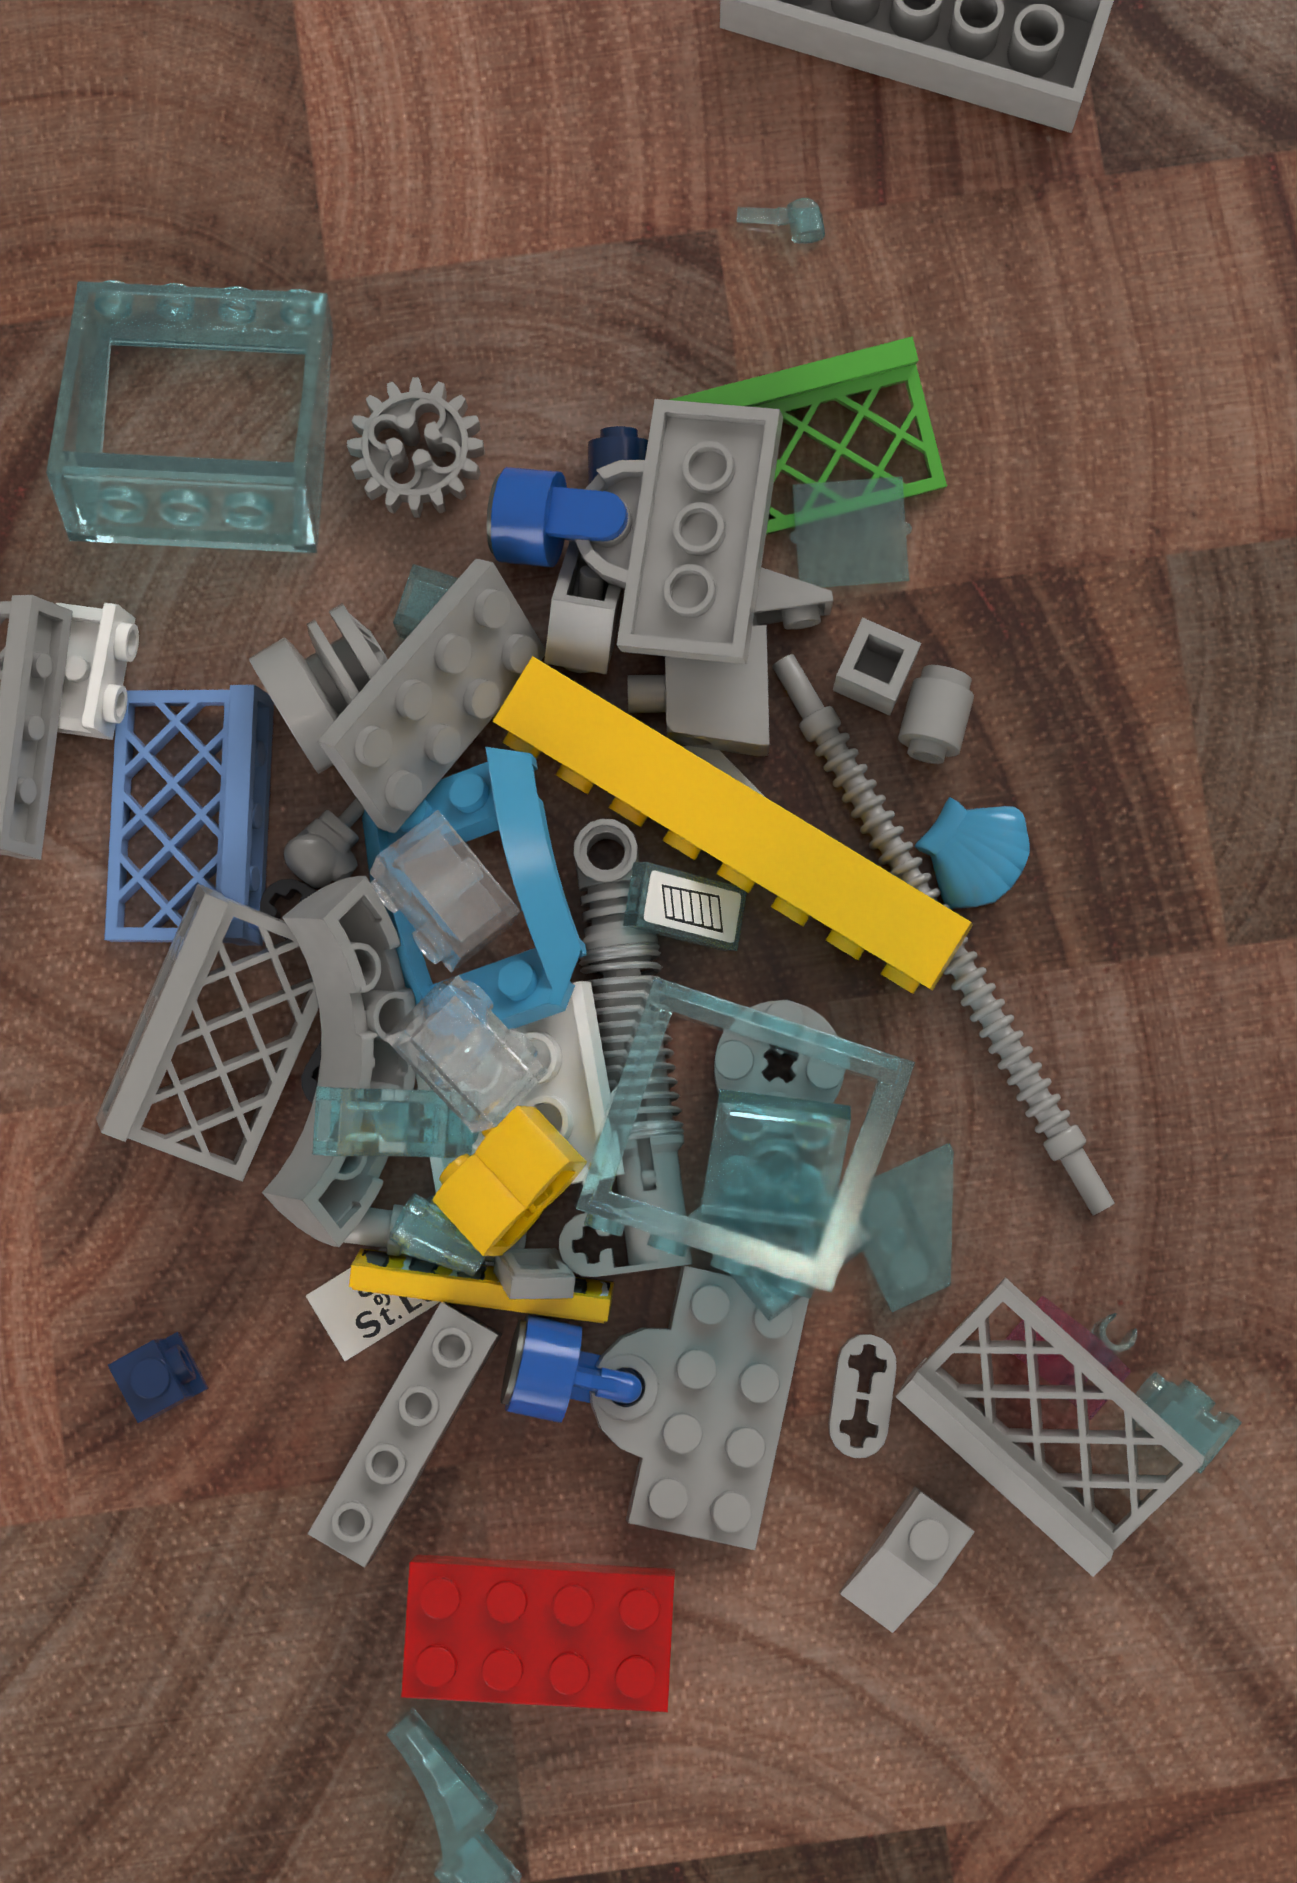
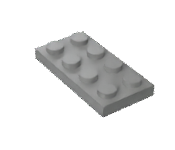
(432, 696)

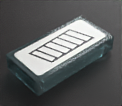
(684, 906)

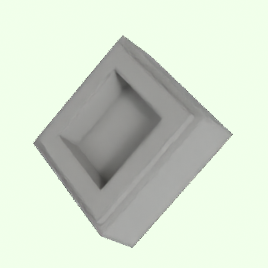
(534, 1274)

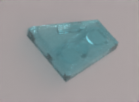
(911, 1228)

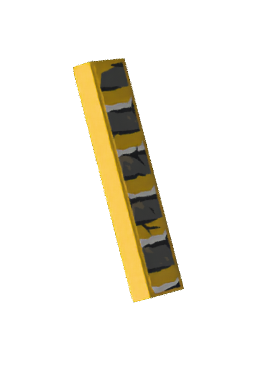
(420, 1279)

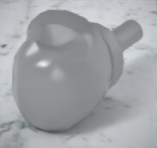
(324, 848)

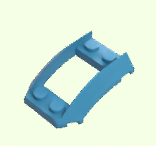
(475, 803)

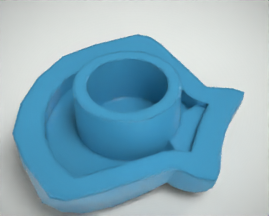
(976, 852)

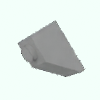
(582, 617)
(907, 1560)

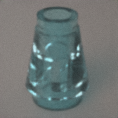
(432, 1237)

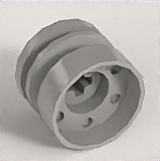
(319, 687)

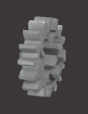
(383, 460)

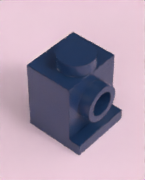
(158, 1377)

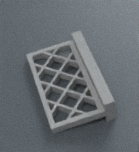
(29, 718)
(163, 1026)
(1011, 1464)

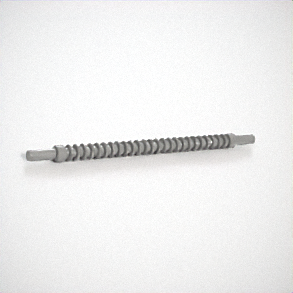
(1063, 1140)

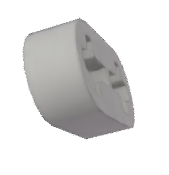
(878, 1397)

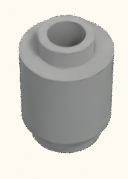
(936, 714)

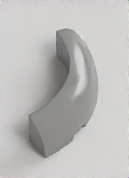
(360, 1000)

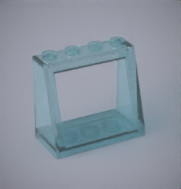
(189, 497)
(732, 1250)

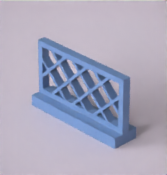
(241, 807)

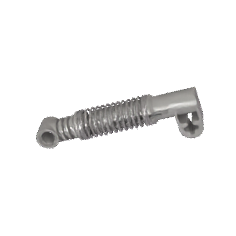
(655, 1138)

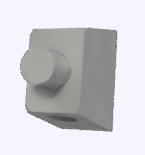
(711, 701)

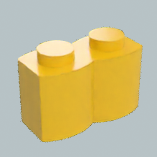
(507, 1180)

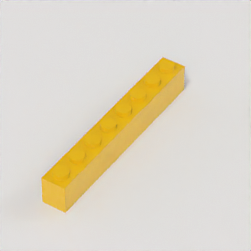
(733, 824)

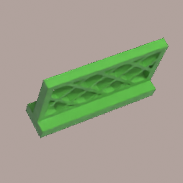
(836, 381)

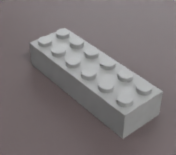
(991, 53)

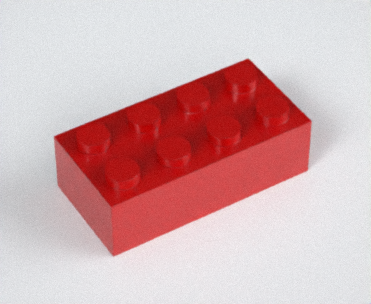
(538, 1633)

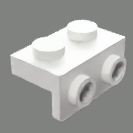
(95, 670)

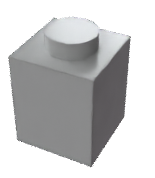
(876, 666)

